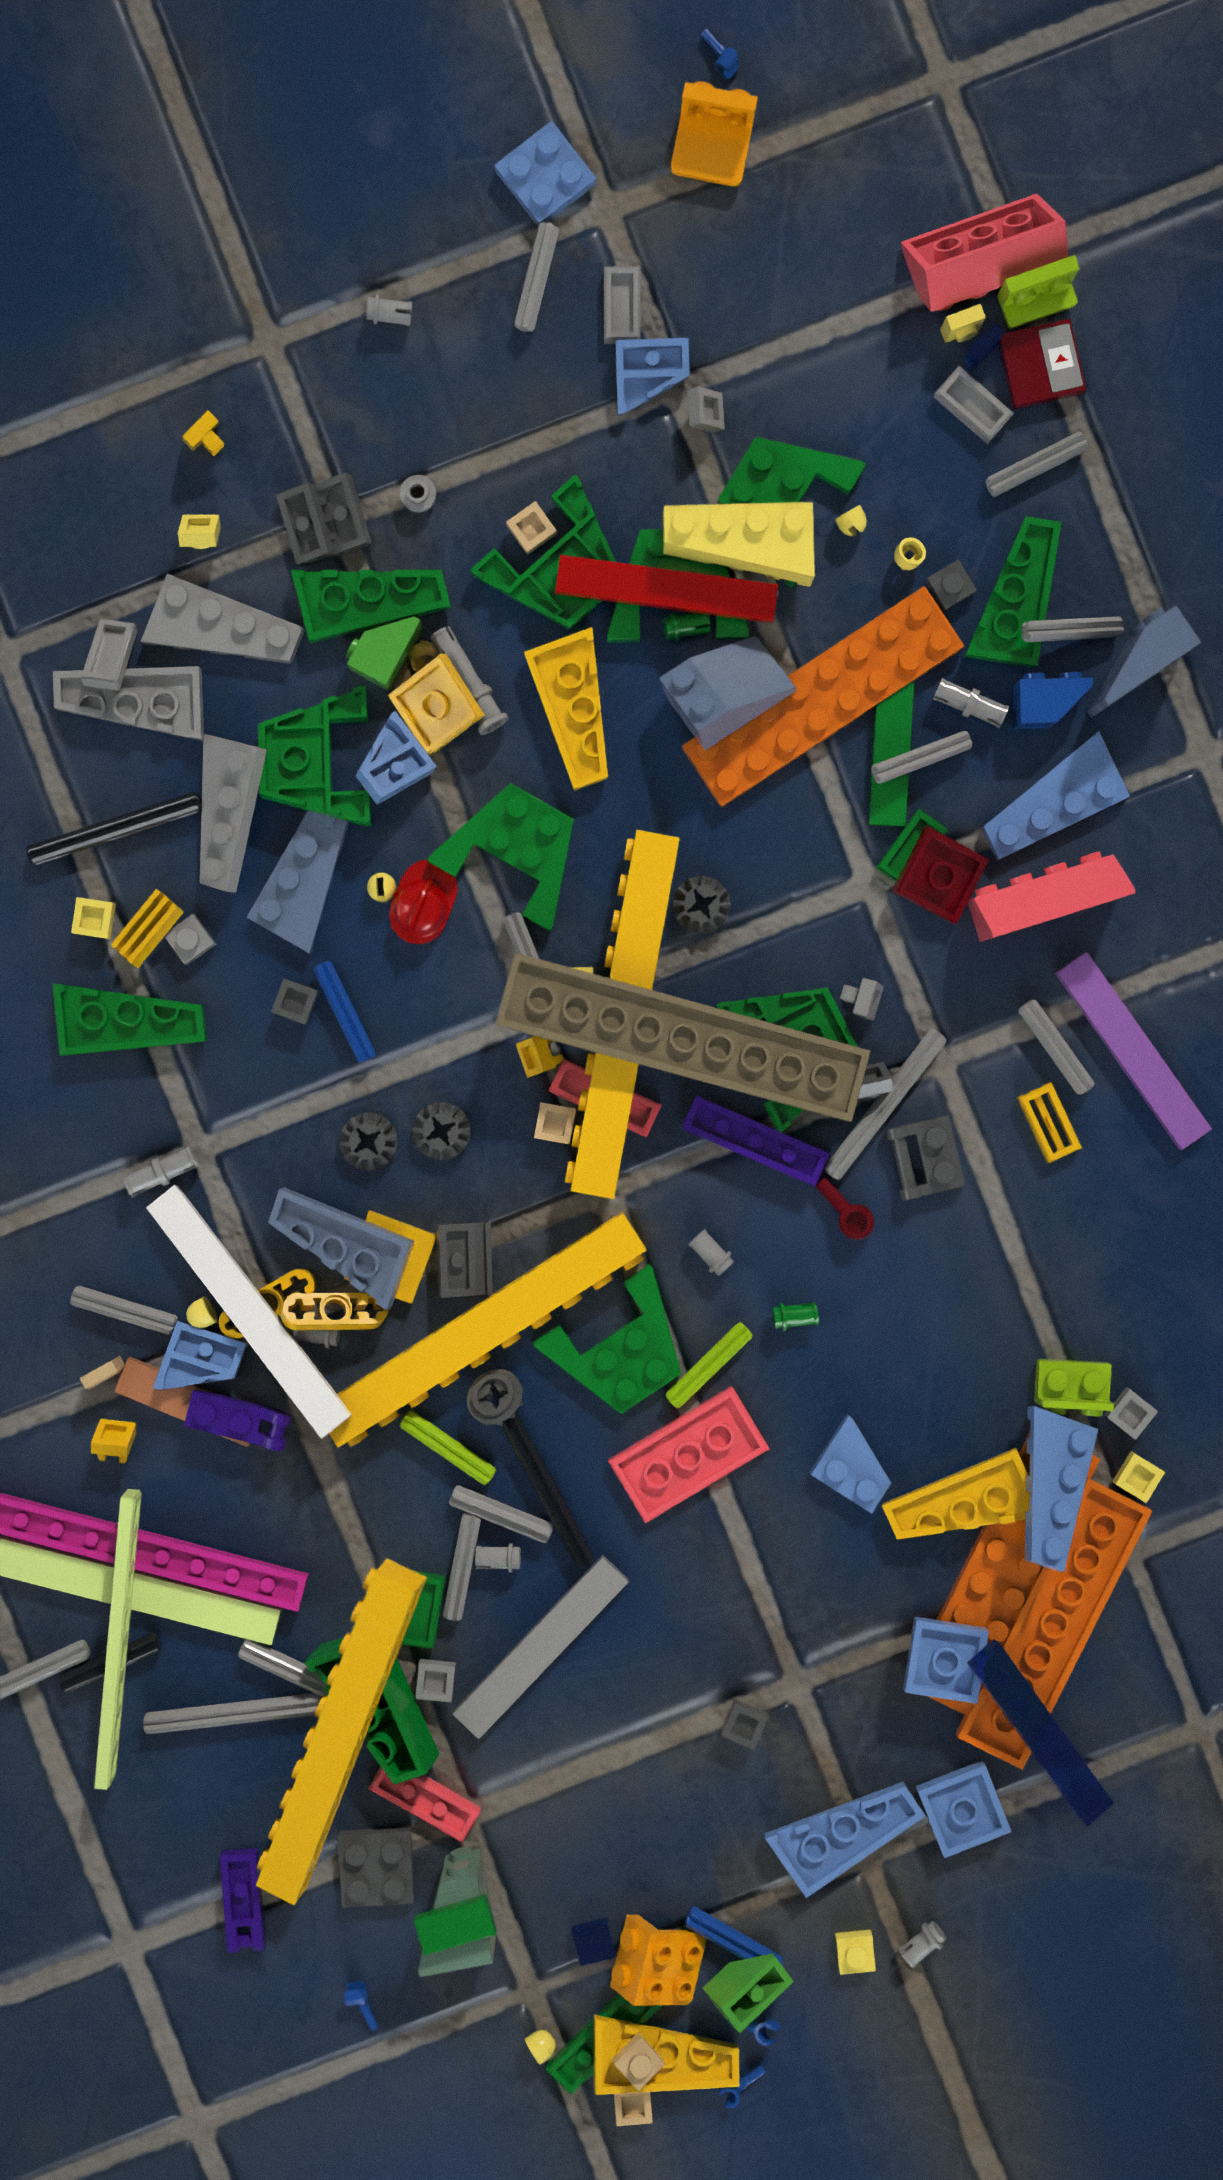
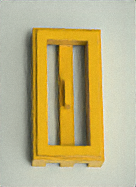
(144, 925)
(1035, 1094)

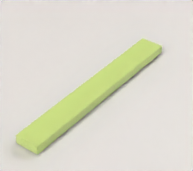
(151, 1592)
(118, 1638)

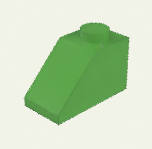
(383, 651)
(747, 1988)

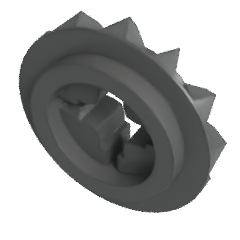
(697, 921)
(446, 1114)
(385, 1143)
(483, 1390)

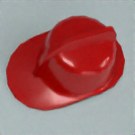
(422, 903)

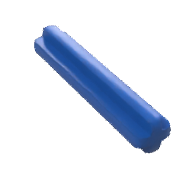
(344, 1012)
(725, 1936)

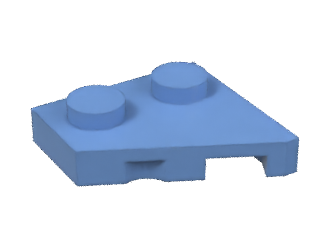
(648, 369)
(394, 761)
(198, 1358)
(852, 1467)

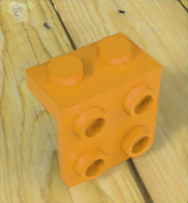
(713, 134)
(656, 1964)

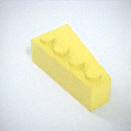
(746, 537)

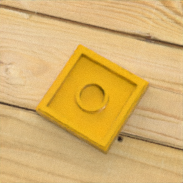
(436, 704)
(419, 1255)

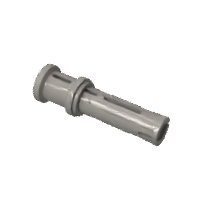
(446, 642)

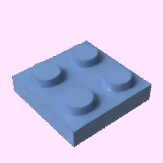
(545, 174)
(940, 1659)
(963, 1809)

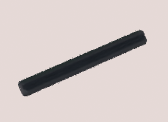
(114, 828)
(547, 1491)

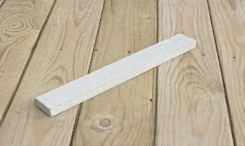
(249, 1311)

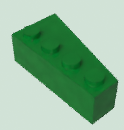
(398, 1731)

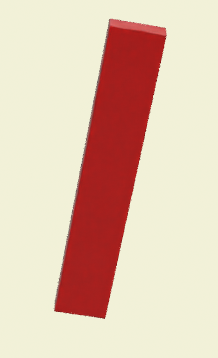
(666, 589)

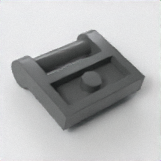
(936, 1154)

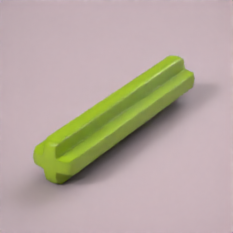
(708, 1365)
(447, 1447)

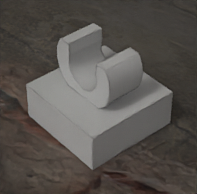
(865, 999)

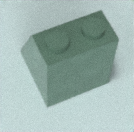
(460, 1879)

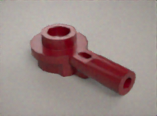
(854, 1220)

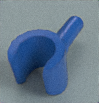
(727, 61)
(357, 1995)
(759, 2030)
(733, 2099)

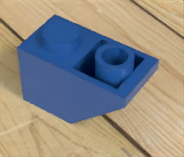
(1043, 702)

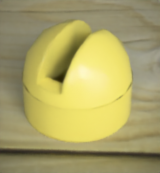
(851, 521)
(903, 548)
(389, 887)
(201, 1313)
(541, 2045)

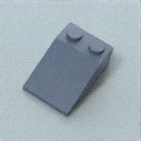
(1157, 644)
(725, 689)

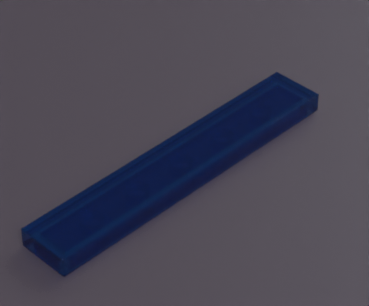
(1040, 1732)

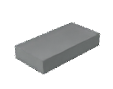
(621, 304)
(973, 404)
(109, 654)

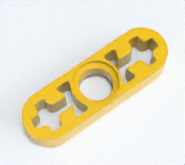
(285, 1281)
(308, 1300)

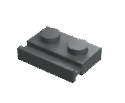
(464, 1259)

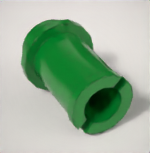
(685, 625)
(795, 1315)

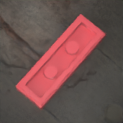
(572, 1079)
(429, 1802)

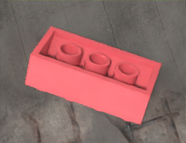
(984, 251)
(1049, 896)

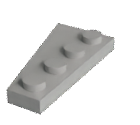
(210, 622)
(148, 698)
(228, 802)

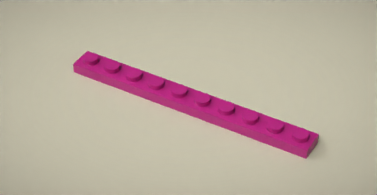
(154, 1553)

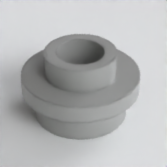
(418, 504)

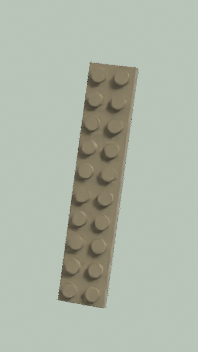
(682, 1037)

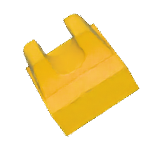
(203, 434)
(537, 1056)
(113, 1439)

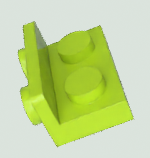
(1039, 292)
(1073, 1386)

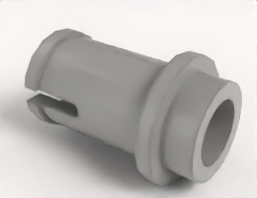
(386, 311)
(711, 1252)
(326, 1337)
(498, 1557)
(923, 1943)

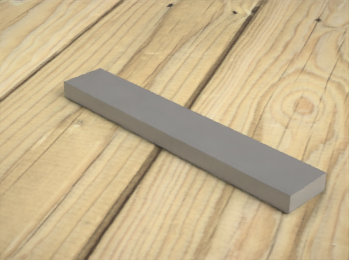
(540, 1646)

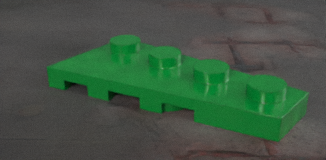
(1018, 597)
(362, 600)
(118, 1021)

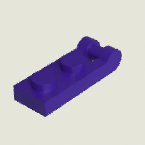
(237, 1419)
(242, 1899)

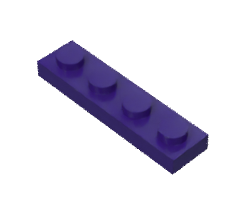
(755, 1140)

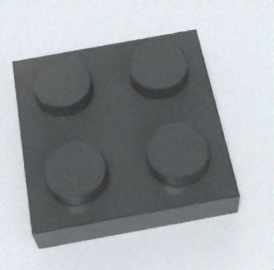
(376, 1867)

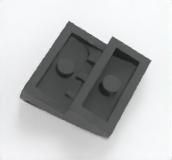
(323, 519)

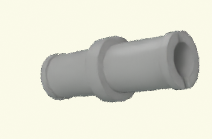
(971, 703)
(160, 1171)

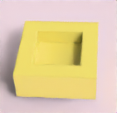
(963, 324)
(199, 531)
(93, 918)
(1138, 1476)
(855, 1952)

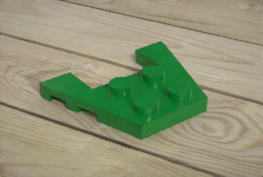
(784, 472)
(649, 552)
(538, 583)
(300, 758)
(523, 835)
(803, 1011)
(630, 1360)

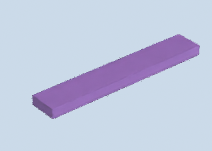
(1133, 1051)

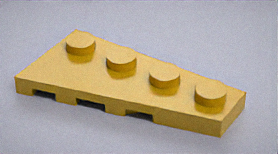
(571, 699)
(965, 1500)
(688, 2059)

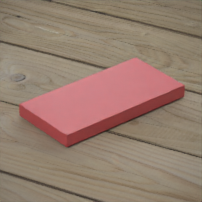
(688, 1454)

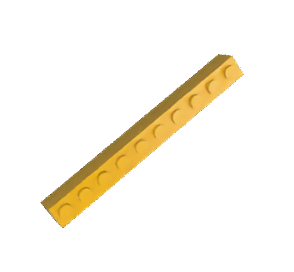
(632, 962)
(487, 1325)
(340, 1731)

